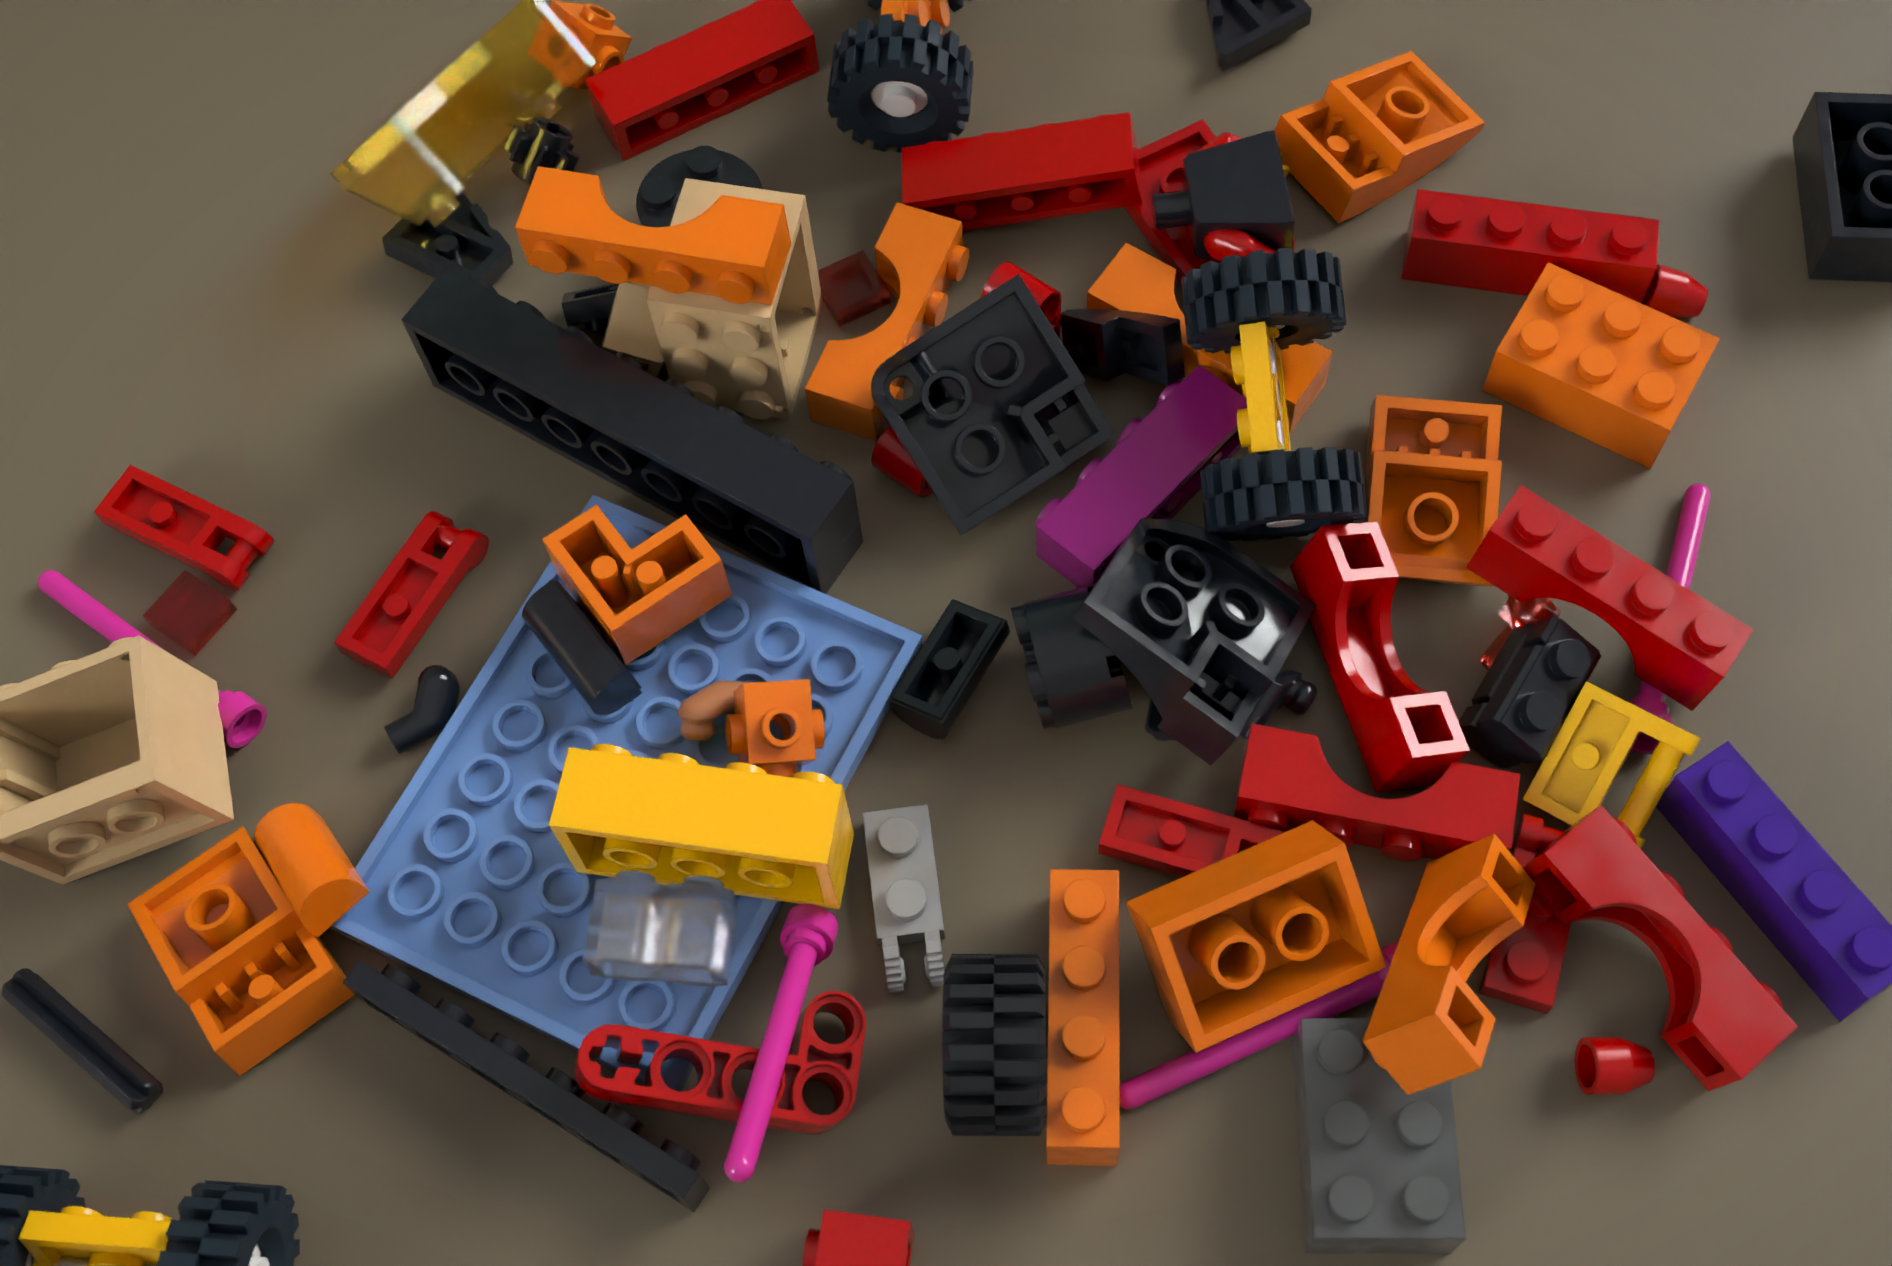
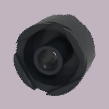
(1066, 665)

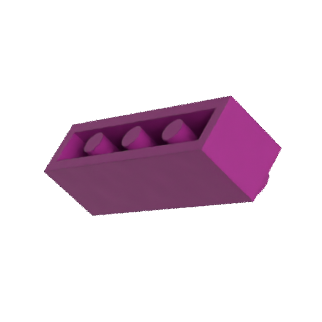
(1143, 477)

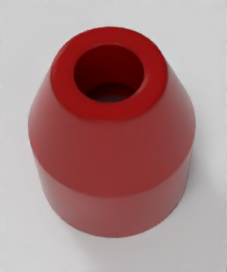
(1675, 293)
(1612, 1065)

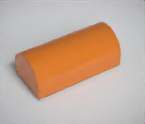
(309, 865)

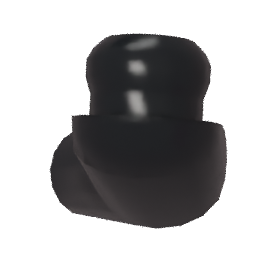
(1285, 691)
(433, 708)

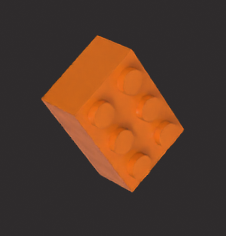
(1599, 364)
(1256, 934)

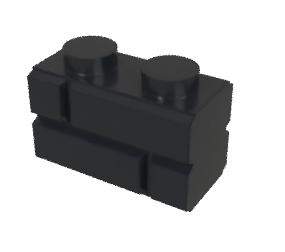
(1528, 692)

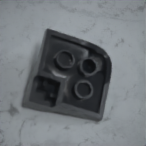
(990, 405)
(1195, 628)

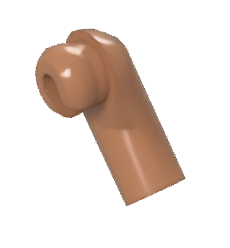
(705, 706)

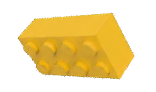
(690, 819)

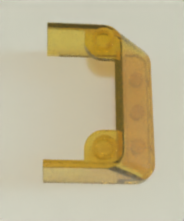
(466, 115)

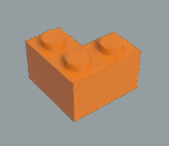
(638, 592)

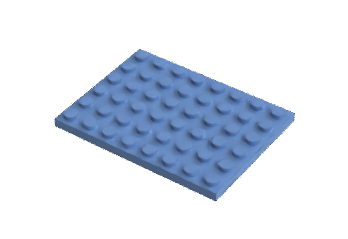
(467, 861)

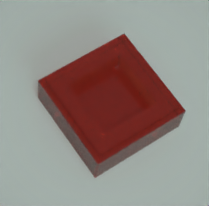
(852, 288)
(190, 612)

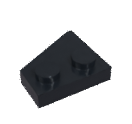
(1250, 26)
(459, 242)

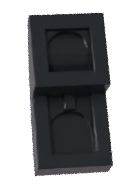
(1124, 342)

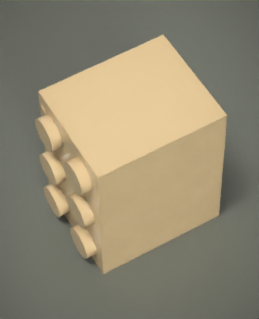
(751, 351)
(109, 760)

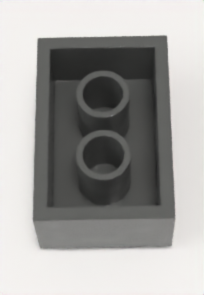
(1370, 1157)

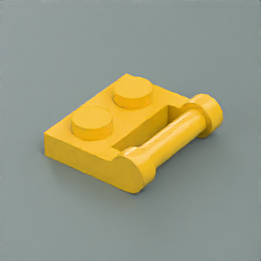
(1593, 750)

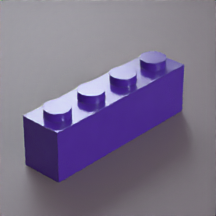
(1782, 879)

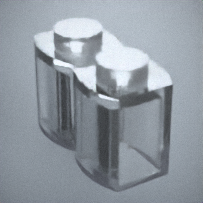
(661, 930)

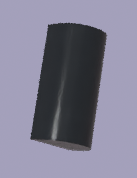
(579, 649)
(948, 668)

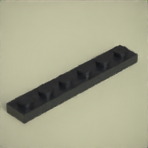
(552, 1096)

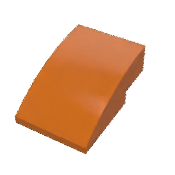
(1374, 134)
(1433, 483)
(239, 952)

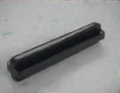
(82, 1040)

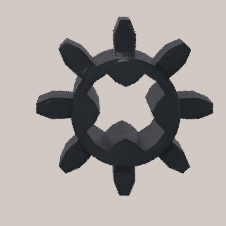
(542, 145)

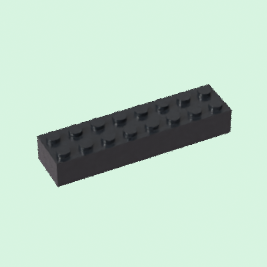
(637, 430)

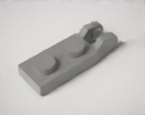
(904, 889)

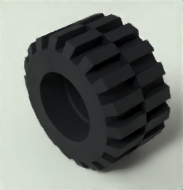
(994, 1045)

